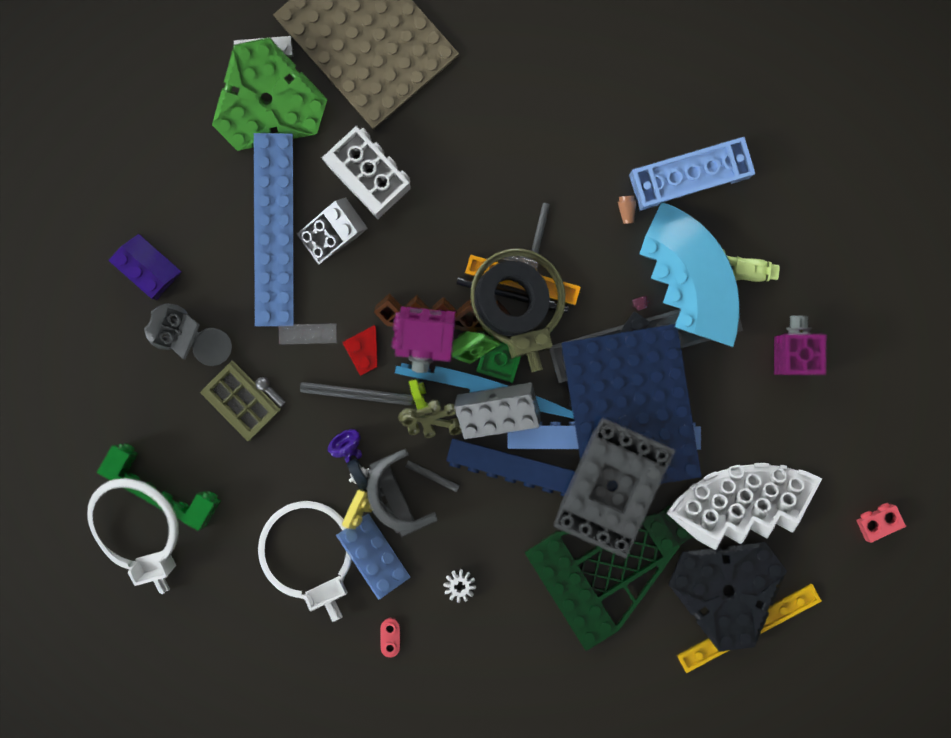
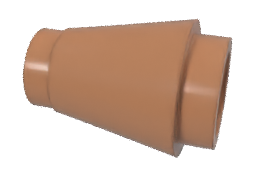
(627, 208)

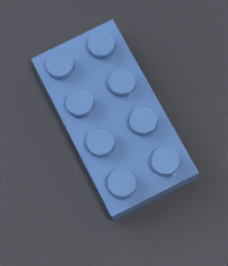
(373, 557)

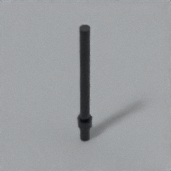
(510, 294)

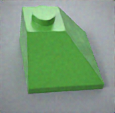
(472, 346)

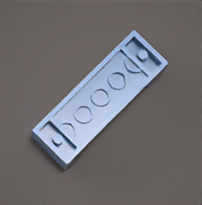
(691, 173)

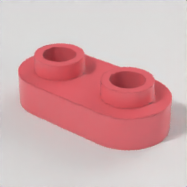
(390, 638)

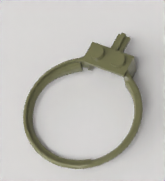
(531, 342)

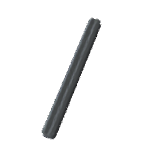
(356, 393)

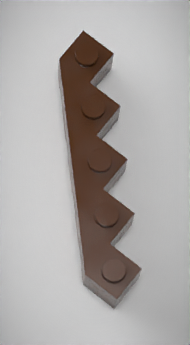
(464, 316)

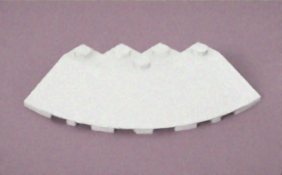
(744, 500)

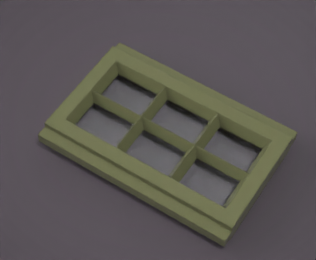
(240, 401)

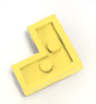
(358, 506)

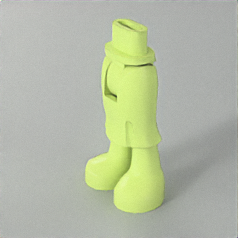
(753, 269)

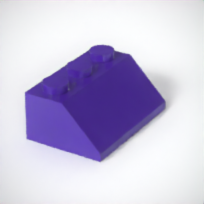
(145, 266)

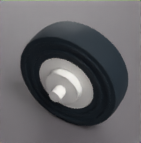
(359, 474)

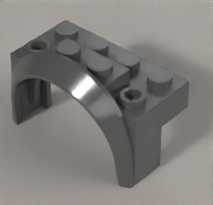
(383, 483)

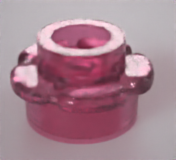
(640, 303)

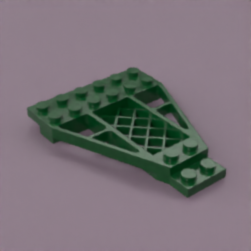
(572, 590)

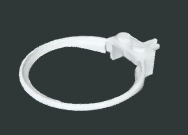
(152, 566)
(323, 594)

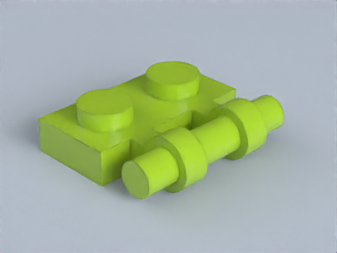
(418, 390)

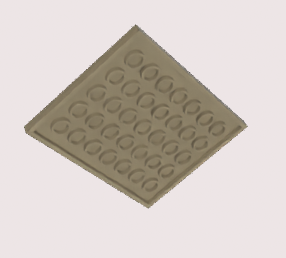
(369, 49)

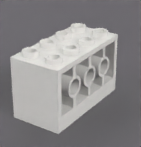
(355, 176)

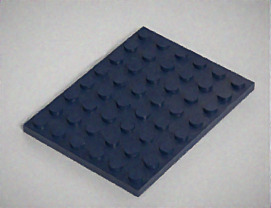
(637, 385)

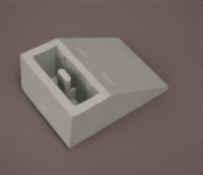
(332, 230)

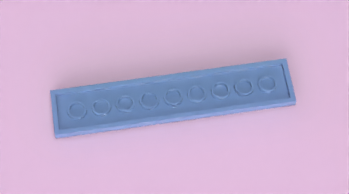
(273, 229)

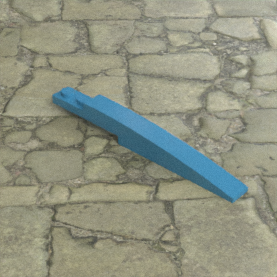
(475, 384)

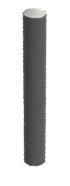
(540, 227)
(432, 476)

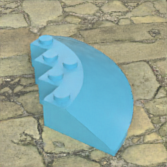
(696, 273)

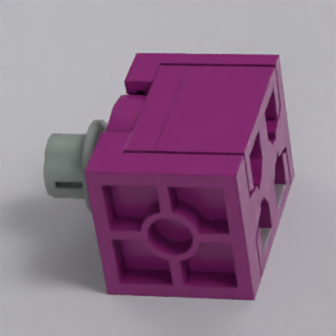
(423, 336)
(799, 350)

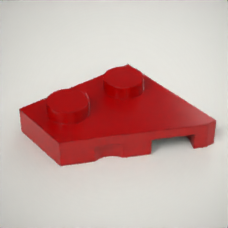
(363, 350)

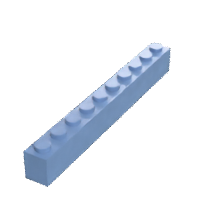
(558, 437)

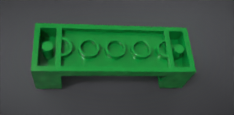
(197, 515)

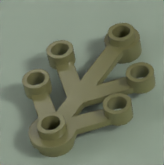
(410, 418)

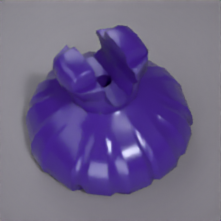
(345, 445)

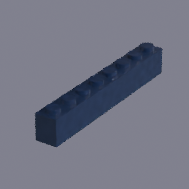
(509, 466)

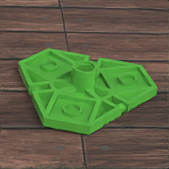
(260, 69)

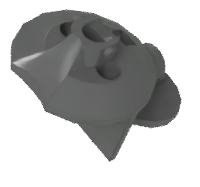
(208, 346)

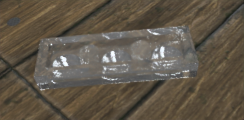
(308, 334)

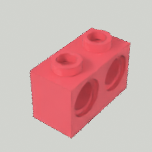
(881, 527)

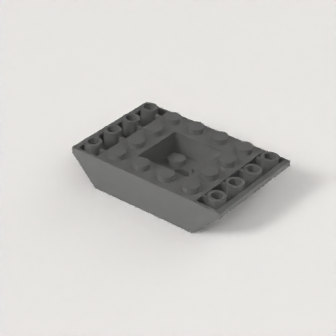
(613, 516)

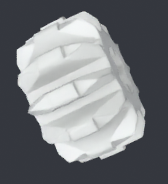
(454, 581)

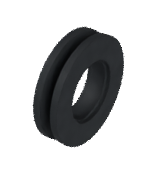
(533, 284)

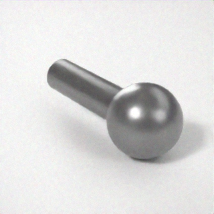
(264, 385)

